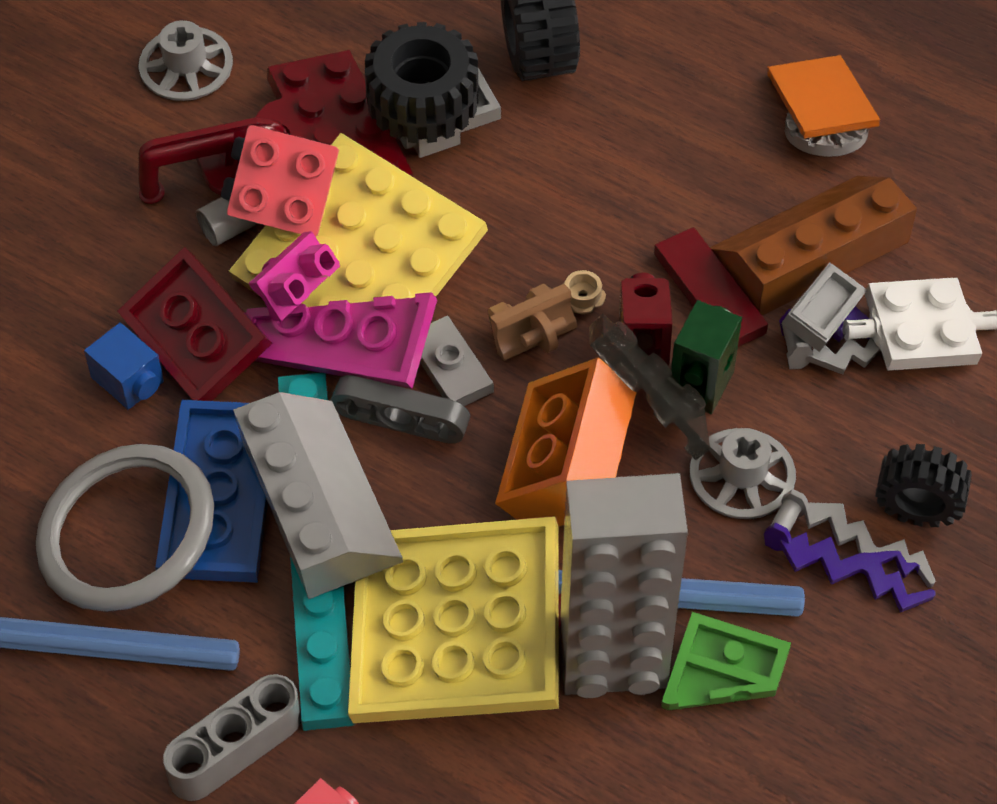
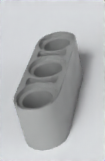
(222, 759)

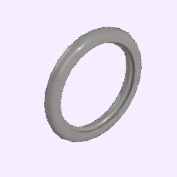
(159, 581)

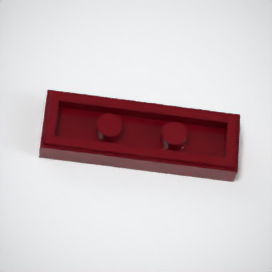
(706, 279)

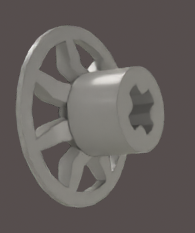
(185, 55)
(743, 465)

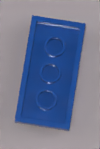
(212, 440)

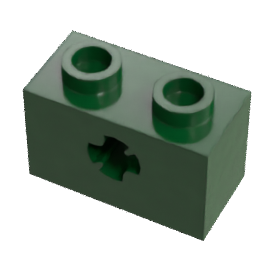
(707, 351)

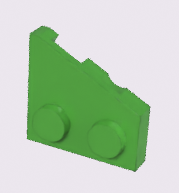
(724, 665)

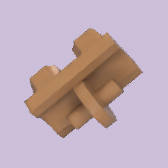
(532, 322)

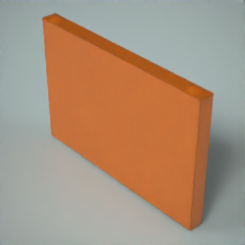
(823, 96)

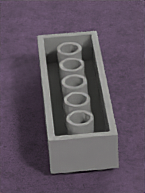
(621, 583)

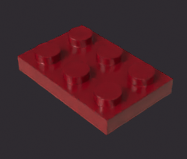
(194, 327)

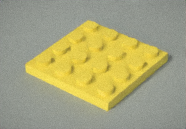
(383, 230)
(459, 624)

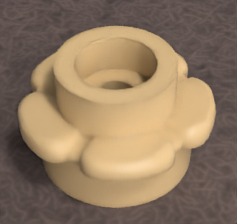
(585, 283)

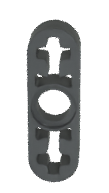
(400, 409)

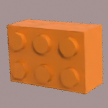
(565, 431)

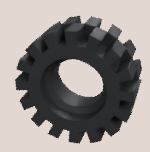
(923, 485)

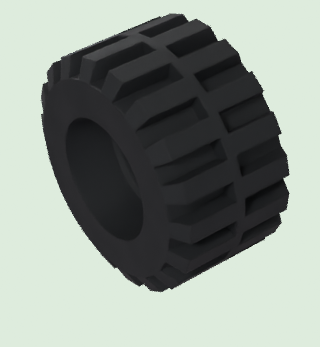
(541, 37)
(416, 56)

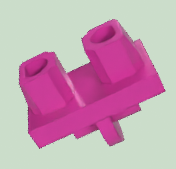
(294, 275)

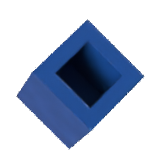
(124, 366)

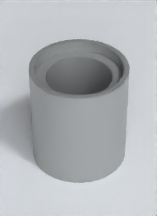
(218, 224)

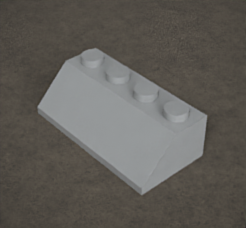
(316, 491)

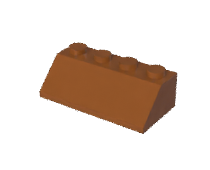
(839, 226)

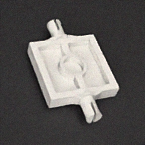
(921, 324)

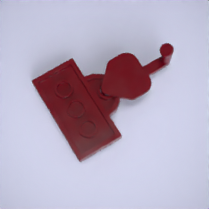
(313, 102)

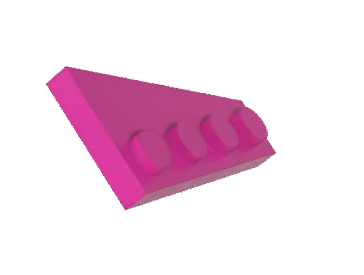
(359, 339)

